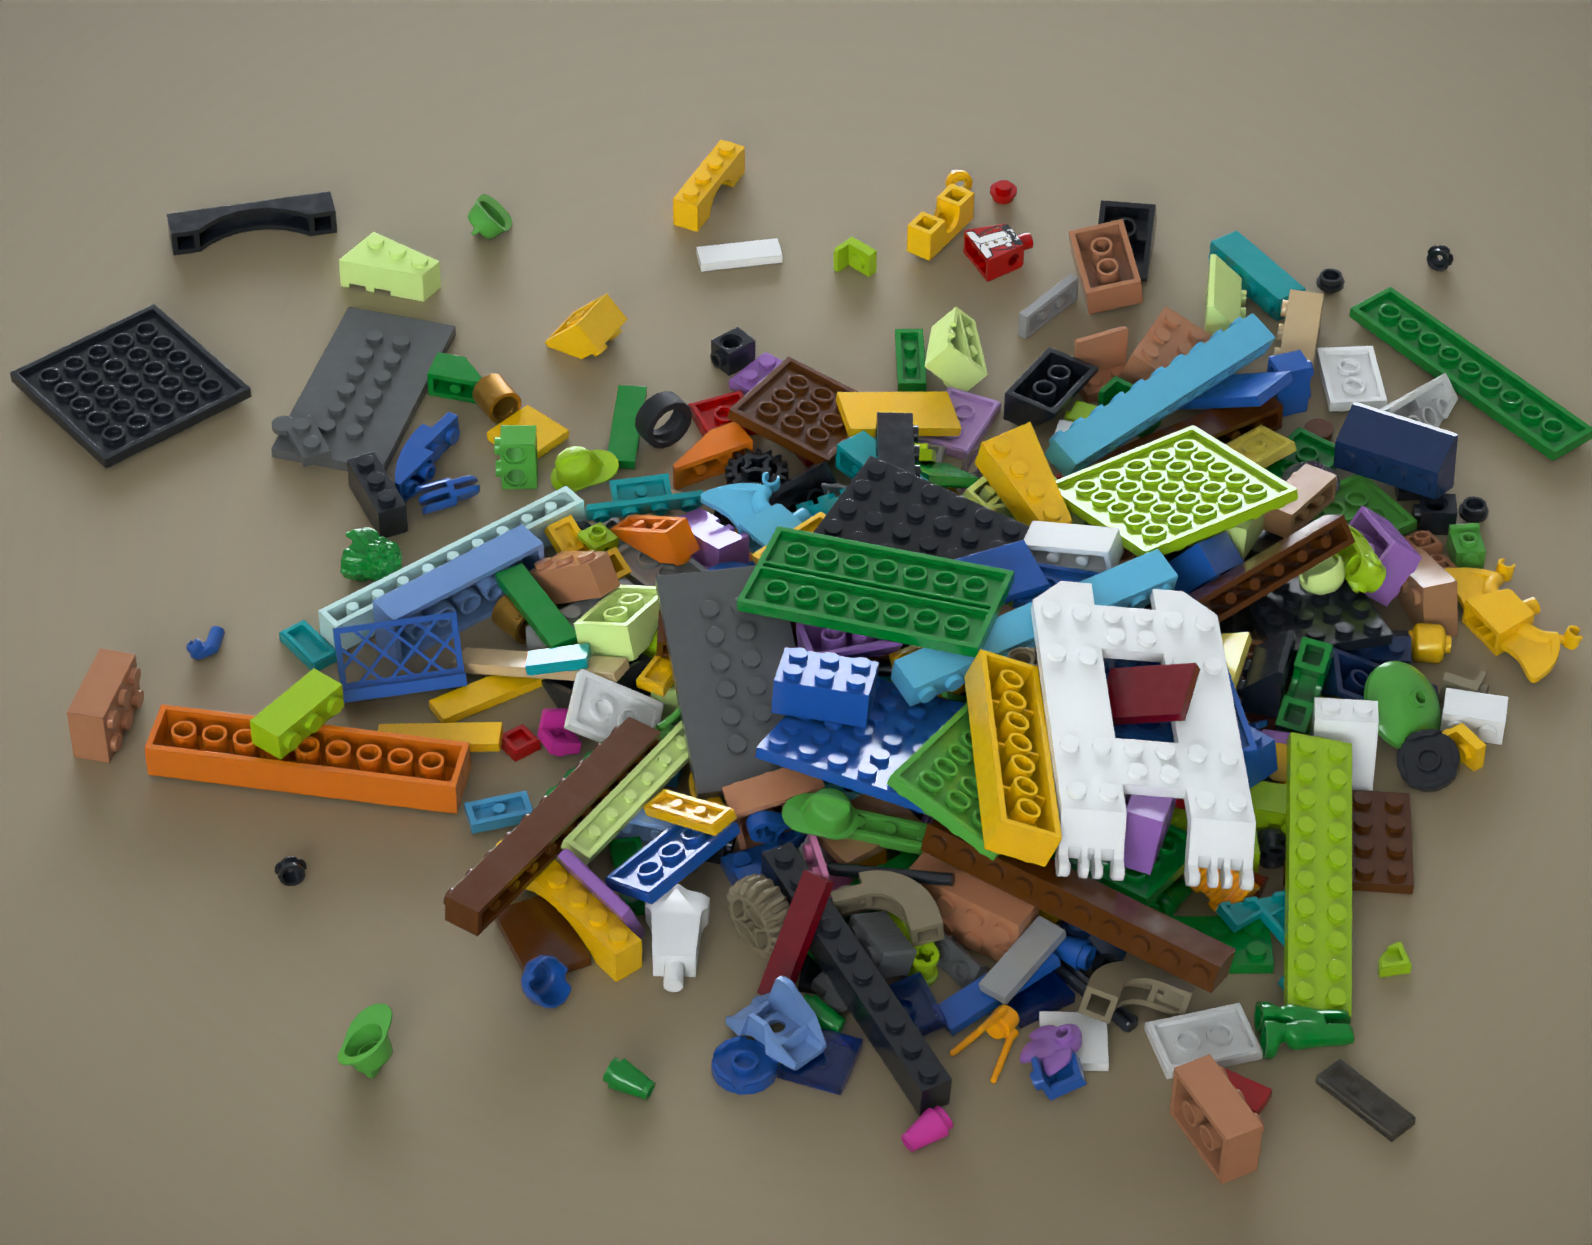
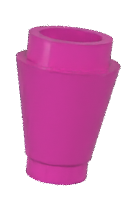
(927, 1129)

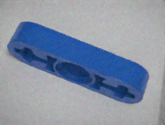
(768, 828)

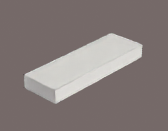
(739, 254)

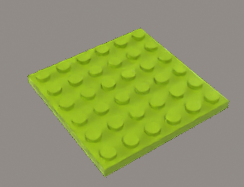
(1174, 492)

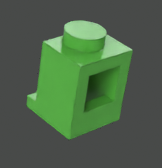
(1466, 545)

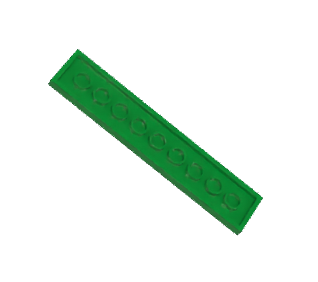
(1472, 373)

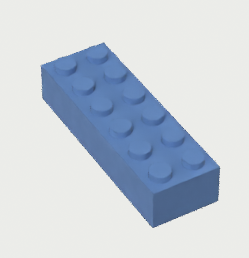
(459, 586)

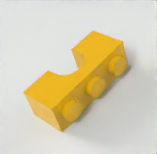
(931, 233)

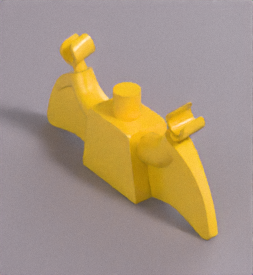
(1507, 622)

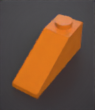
(710, 455)
(659, 537)

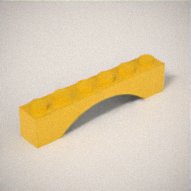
(606, 937)

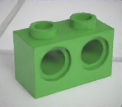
(517, 456)

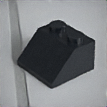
(1266, 675)

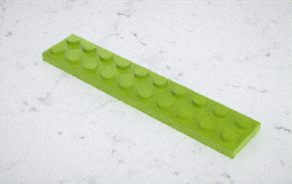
(1318, 873)

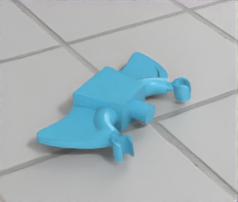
(750, 509)

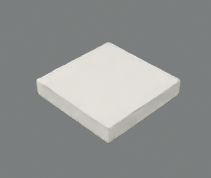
(1094, 1045)

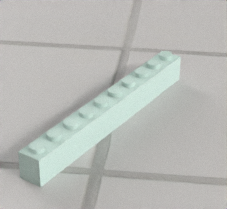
(358, 606)

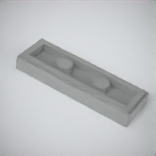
(1048, 306)
(1022, 960)

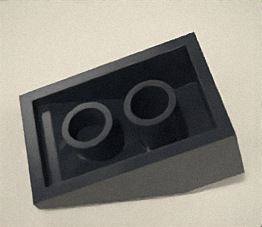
(1140, 227)

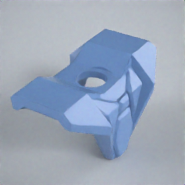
(785, 1005)

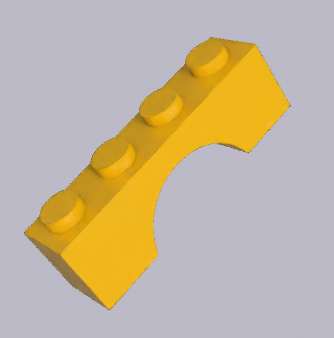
(694, 200)

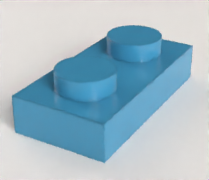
(497, 811)

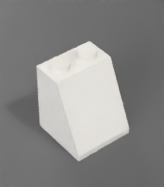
(1351, 723)

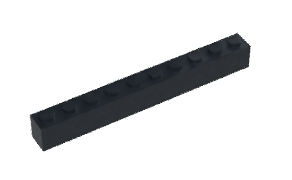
(866, 992)

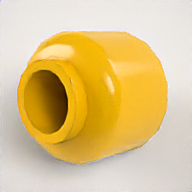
(1429, 643)

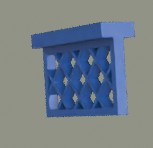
(406, 683)

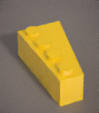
(1022, 476)

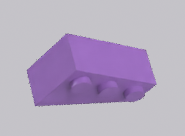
(716, 541)

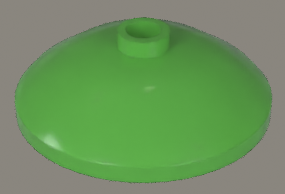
(1404, 701)

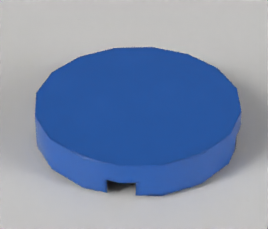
(743, 1066)

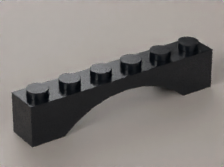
(200, 228)

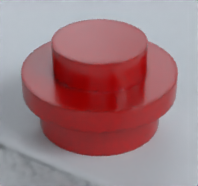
(1003, 191)

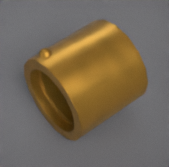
(496, 397)
(509, 619)

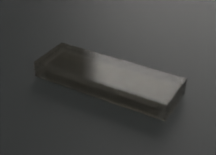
(1365, 1100)

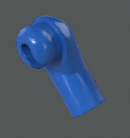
(211, 646)

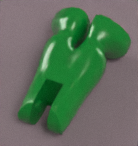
(1300, 1027)

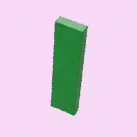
(624, 436)
(536, 607)

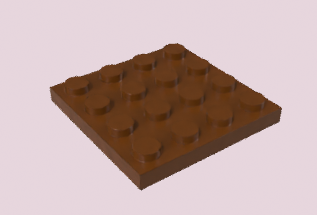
(795, 410)
(1381, 842)

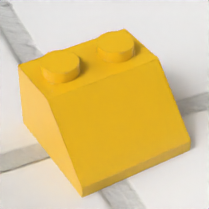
(588, 329)

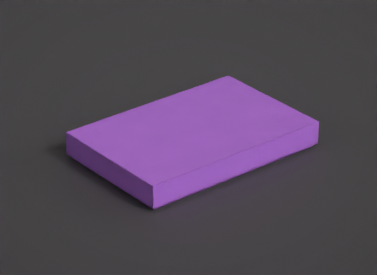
(601, 891)

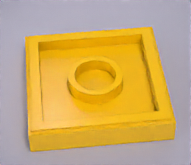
(548, 431)

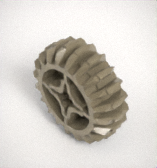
(757, 912)

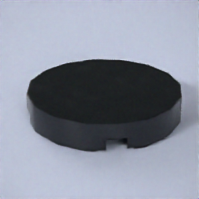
(1428, 760)

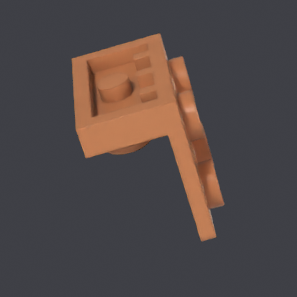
(1105, 351)

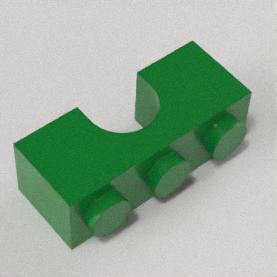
(1307, 682)

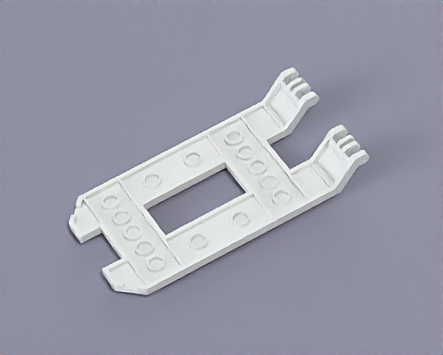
(1097, 769)

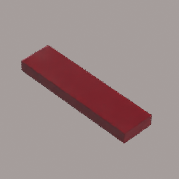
(797, 930)

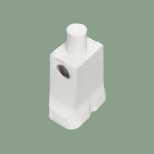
(676, 934)

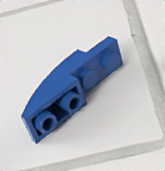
(418, 455)

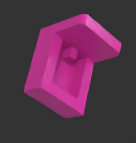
(553, 734)

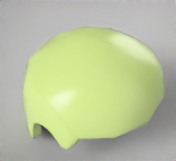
(1324, 577)

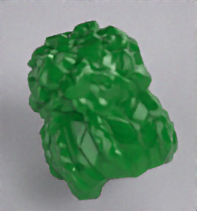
(369, 556)

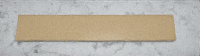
(513, 663)

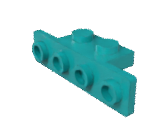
(642, 496)

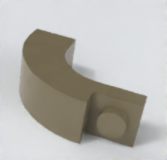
(896, 895)
(1136, 984)

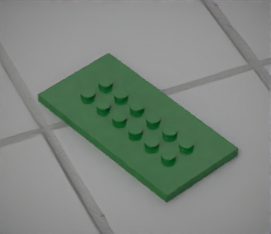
(876, 591)

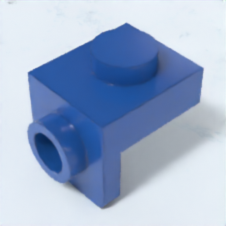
(1062, 1082)

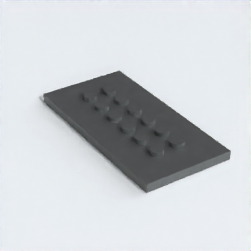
(368, 385)
(721, 673)

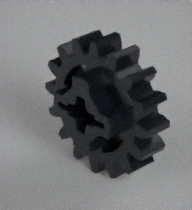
(753, 466)

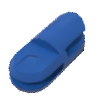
(446, 493)

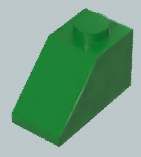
(452, 378)

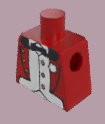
(996, 249)

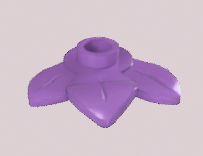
(1052, 1046)

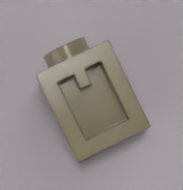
(1457, 682)

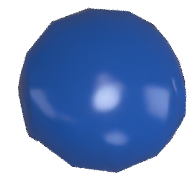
(545, 981)

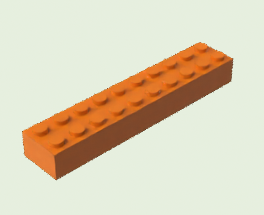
(327, 764)

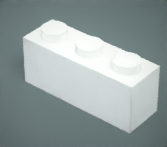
(1075, 545)

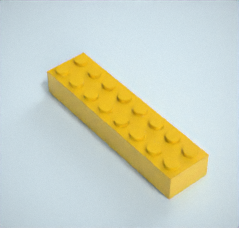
(1012, 758)

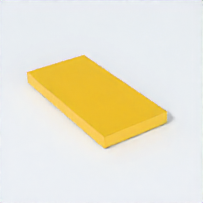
(930, 410)

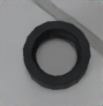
(653, 410)

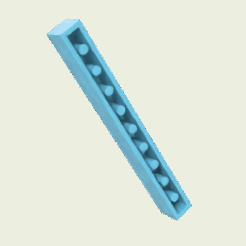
(1159, 395)
(932, 671)

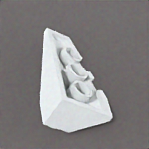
(1427, 403)

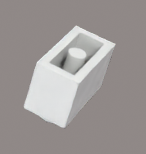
(1478, 711)

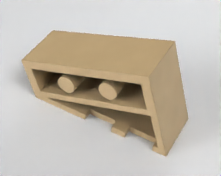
(1301, 323)

